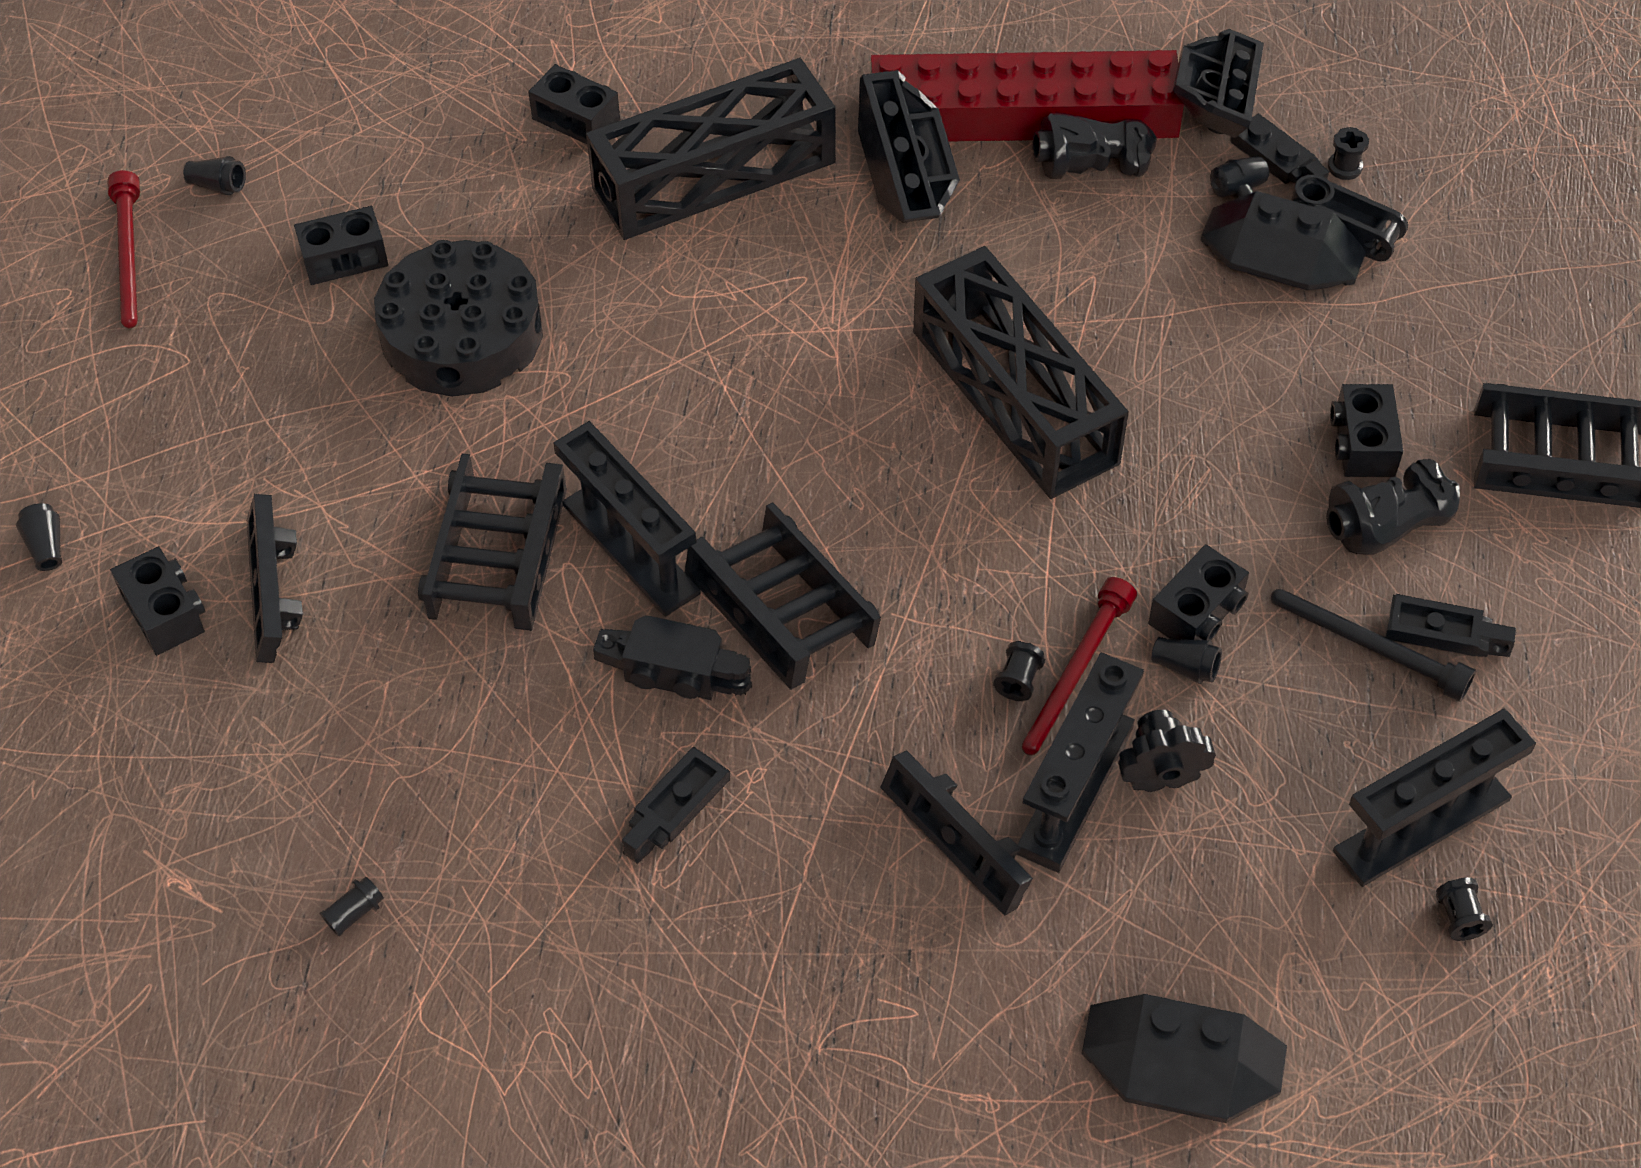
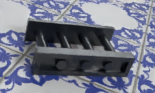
(1556, 476)
(628, 518)
(529, 563)
(765, 626)
(1079, 762)
(1432, 796)

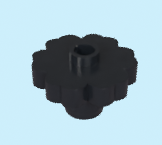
(1165, 753)

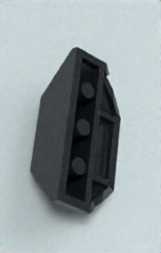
(1220, 80)
(905, 147)
(1284, 242)
(1184, 1056)

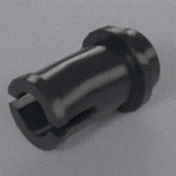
(352, 905)

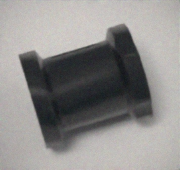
(1349, 147)
(1019, 671)
(1463, 909)

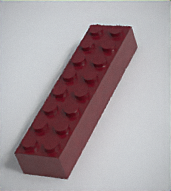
(1012, 92)

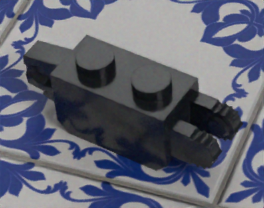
(674, 658)

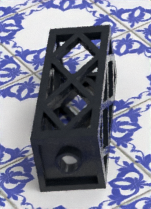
(780, 122)
(964, 290)

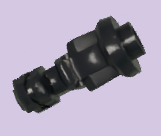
(1079, 143)
(1383, 513)

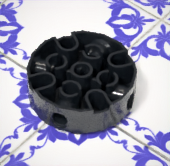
(458, 317)

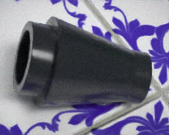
(217, 174)
(41, 534)
(1190, 658)

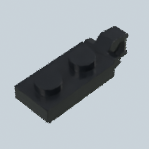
(1283, 154)
(1447, 627)
(673, 803)

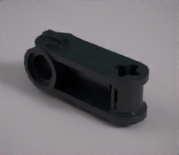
(1360, 215)

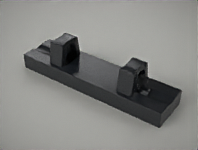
(270, 611)
(956, 833)

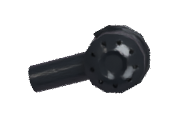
(1239, 176)

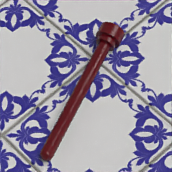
(124, 191)
(1114, 600)

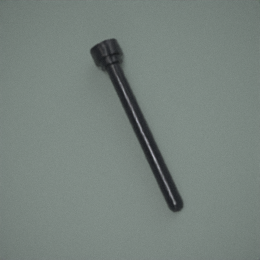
(1451, 678)

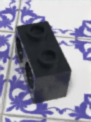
(572, 103)
(341, 245)
(1367, 430)
(1193, 594)
(158, 599)

